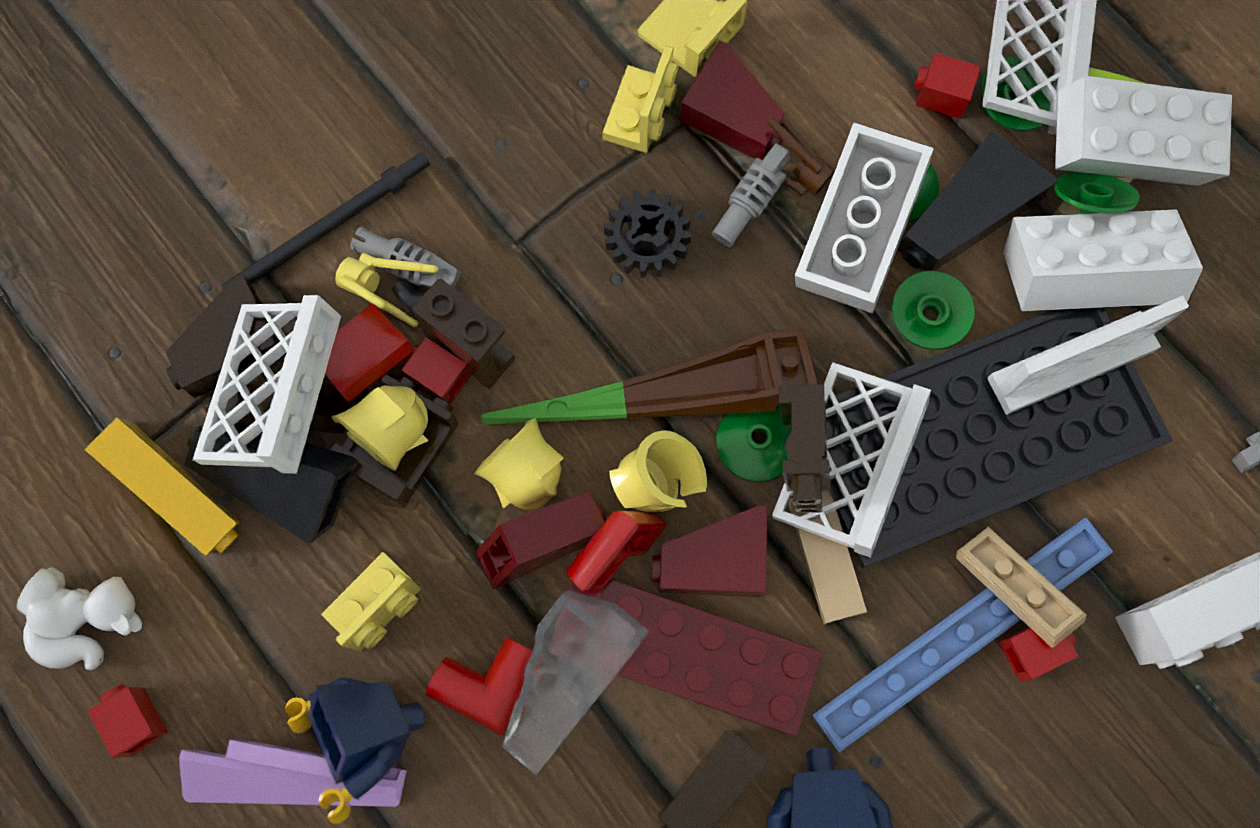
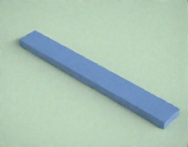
(950, 642)

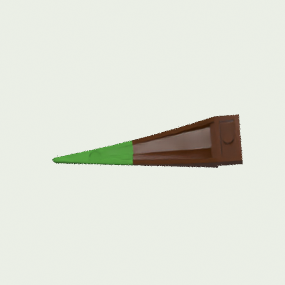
(721, 382)

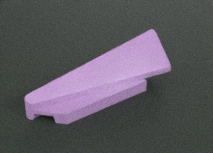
(271, 775)

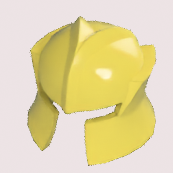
(387, 423)
(523, 469)
(651, 473)

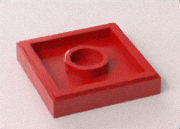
(365, 352)

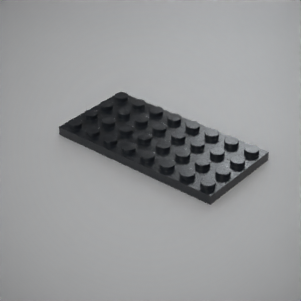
(977, 458)

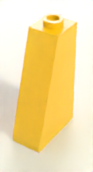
(164, 486)

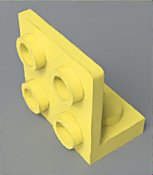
(693, 28)
(640, 104)
(371, 604)

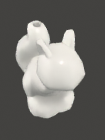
(58, 613)

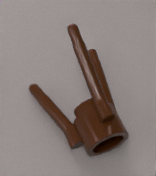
(812, 170)

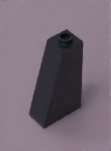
(979, 199)
(298, 502)

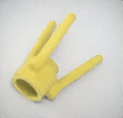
(361, 279)

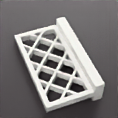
(1070, 59)
(1082, 357)
(295, 385)
(888, 468)

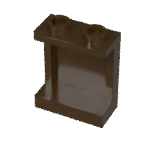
(463, 331)
(415, 463)

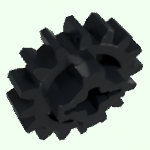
(647, 216)

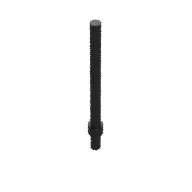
(391, 181)

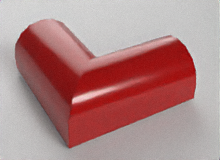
(619, 537)
(478, 697)

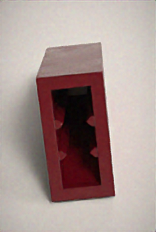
(732, 105)
(539, 538)
(717, 559)

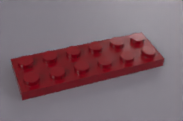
(715, 660)

